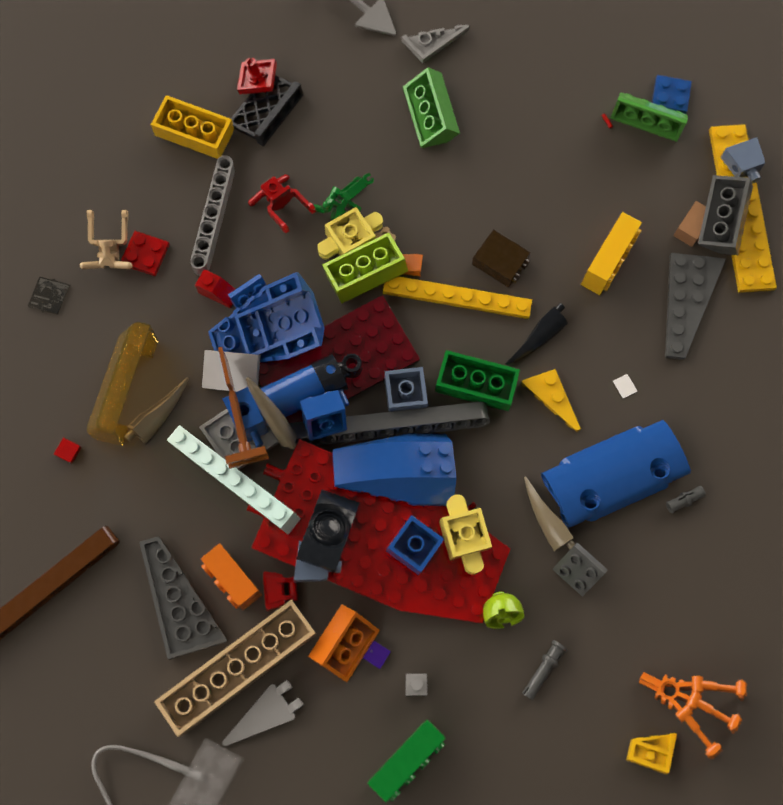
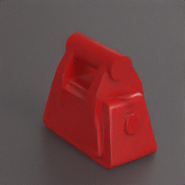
(274, 590)

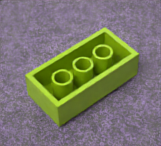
(365, 267)

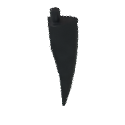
(544, 330)

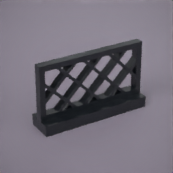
(277, 112)

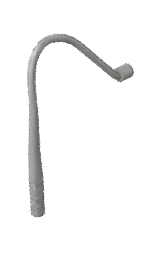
(161, 760)

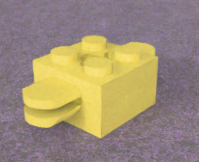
(345, 229)
(465, 534)

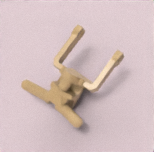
(108, 249)

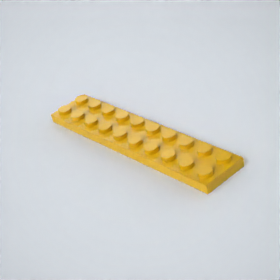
(753, 263)

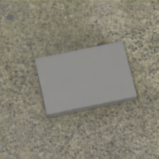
(240, 365)

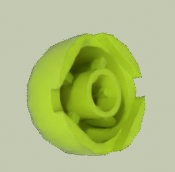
(502, 609)

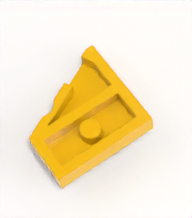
(653, 752)

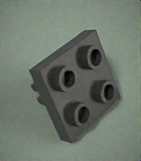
(579, 569)

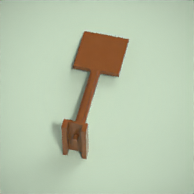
(246, 454)

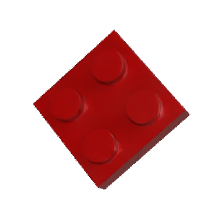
(145, 253)

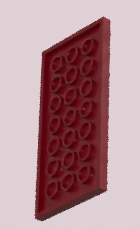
(367, 332)

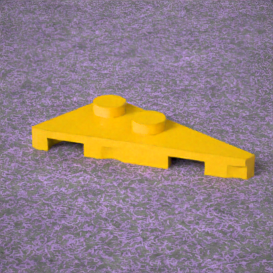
(550, 391)

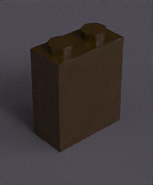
(501, 258)

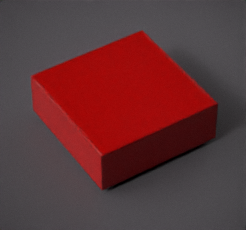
(67, 450)

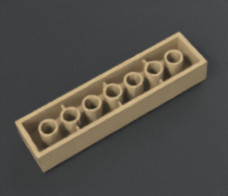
(235, 668)

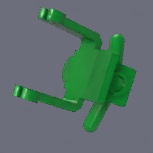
(343, 197)

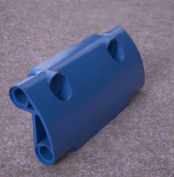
(616, 473)

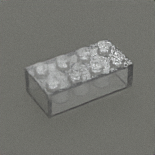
(208, 776)

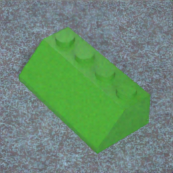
(431, 108)
(649, 116)

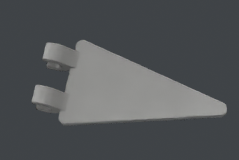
(265, 714)

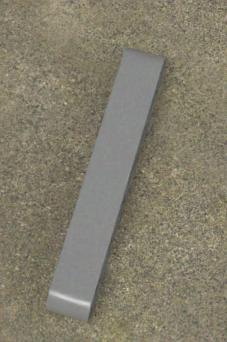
(213, 207)

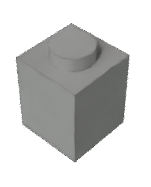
(416, 684)

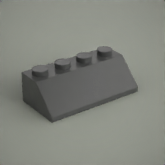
(725, 214)

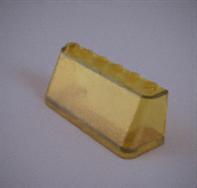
(131, 344)

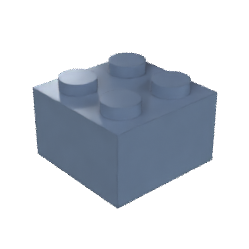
(405, 389)

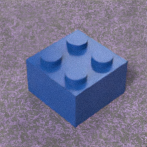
(323, 415)
(414, 545)

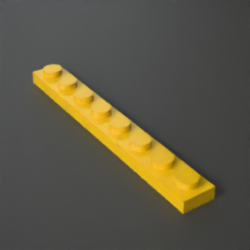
(458, 297)

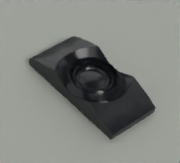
(327, 531)

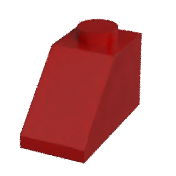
(214, 288)

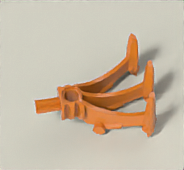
(694, 701)

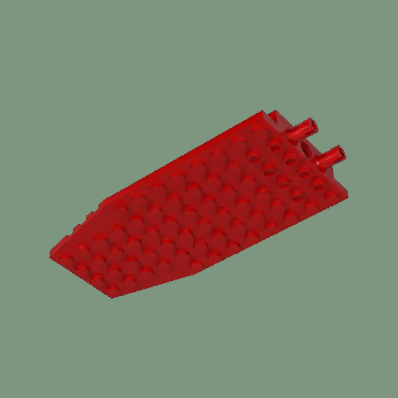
(366, 568)

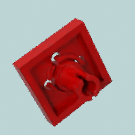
(254, 73)

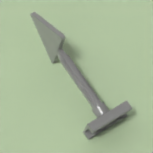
(375, 17)

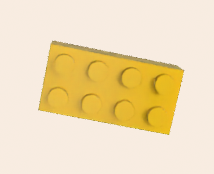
(192, 127)
(612, 254)

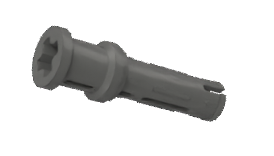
(549, 662)

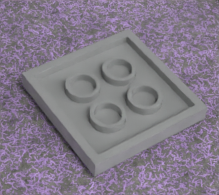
(224, 439)

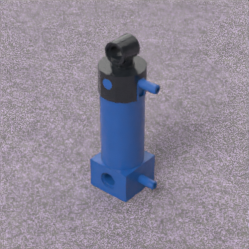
(288, 391)

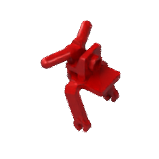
(279, 198)

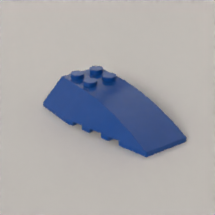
(273, 323)
(399, 467)

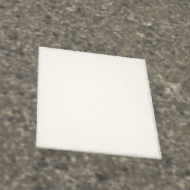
(625, 386)

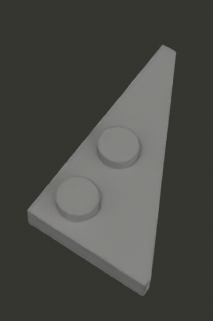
(430, 43)

